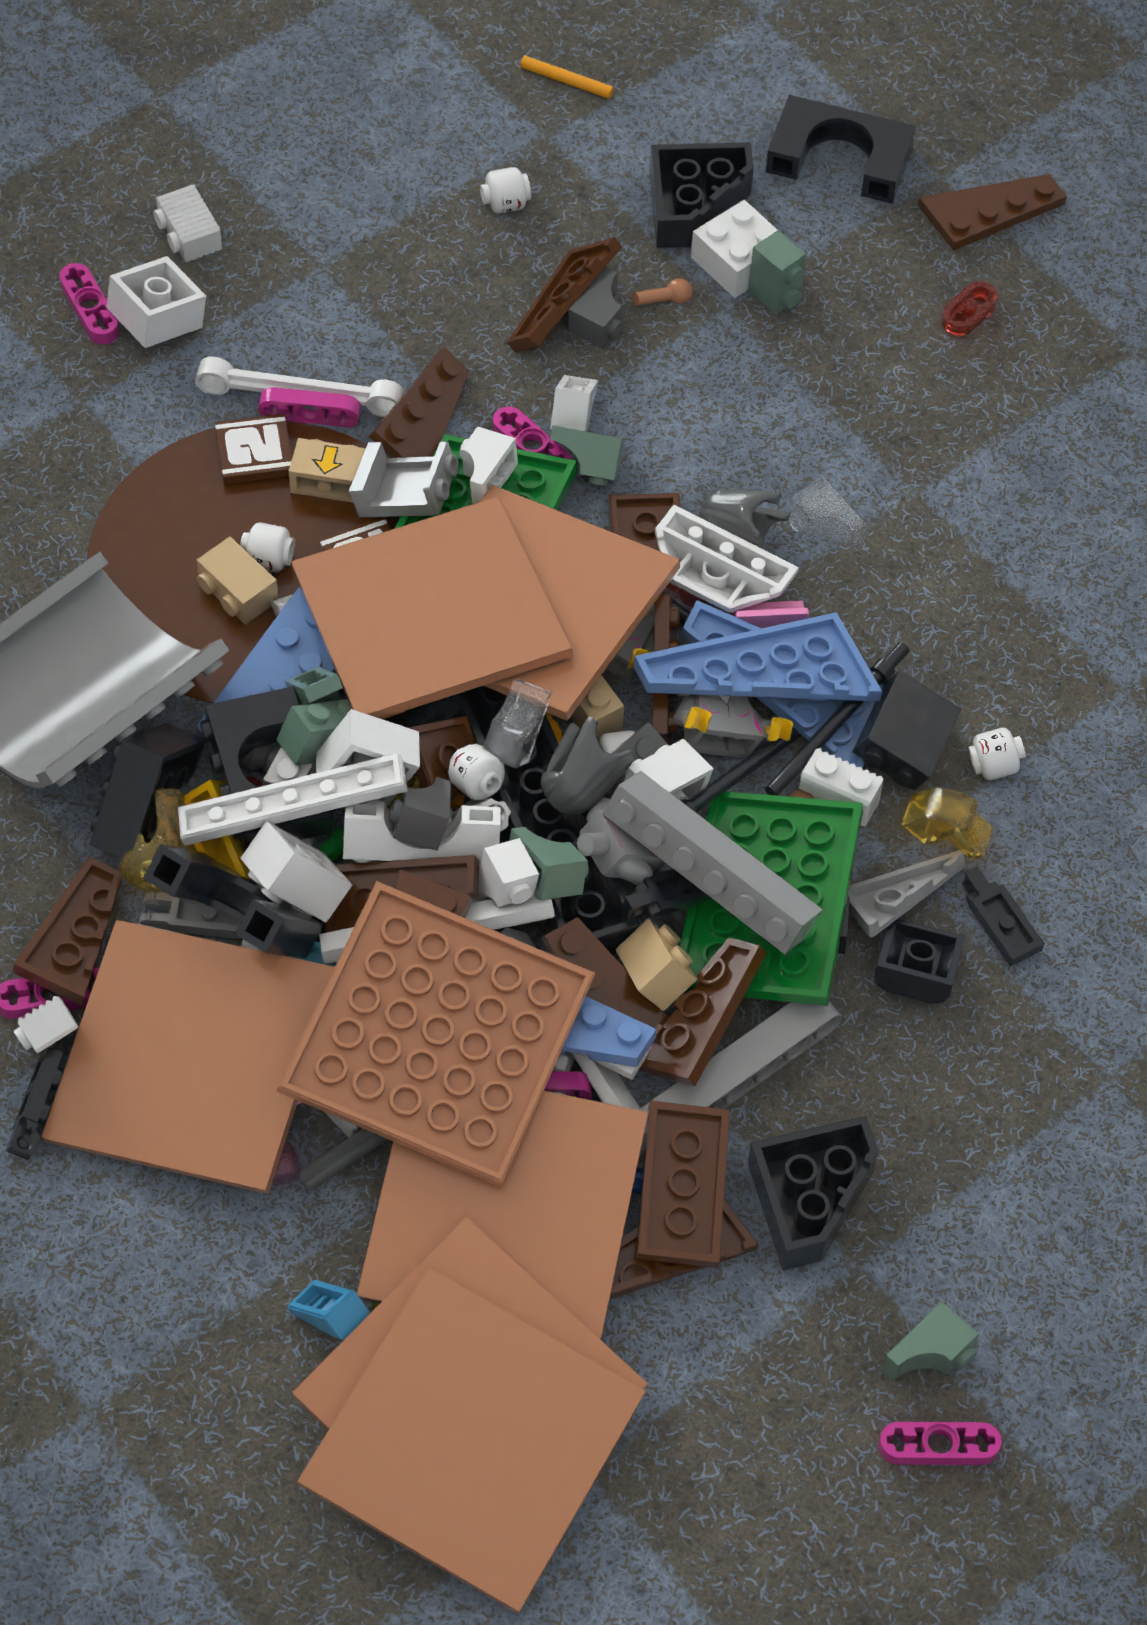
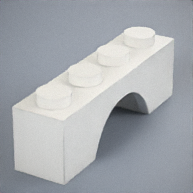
(370, 834)

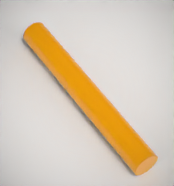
(566, 77)

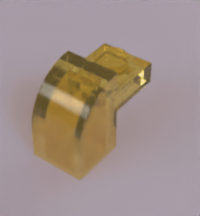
(949, 815)

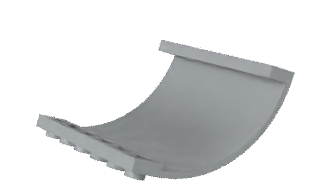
(81, 672)

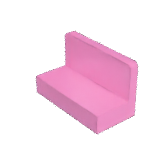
(773, 613)

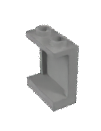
(402, 484)

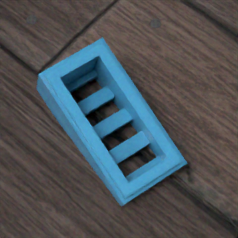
(329, 1308)

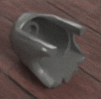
(739, 512)
(582, 771)

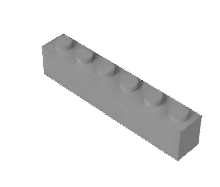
(712, 862)

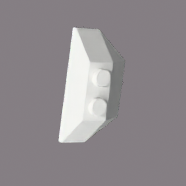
(720, 564)

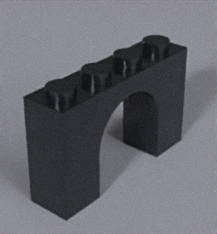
(812, 122)
(237, 729)
(264, 923)

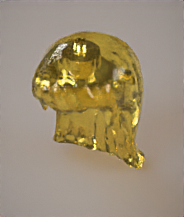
(136, 861)

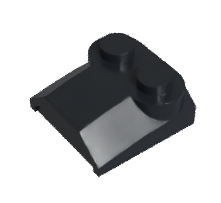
(918, 961)

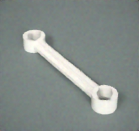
(228, 378)

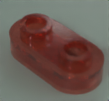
(967, 310)

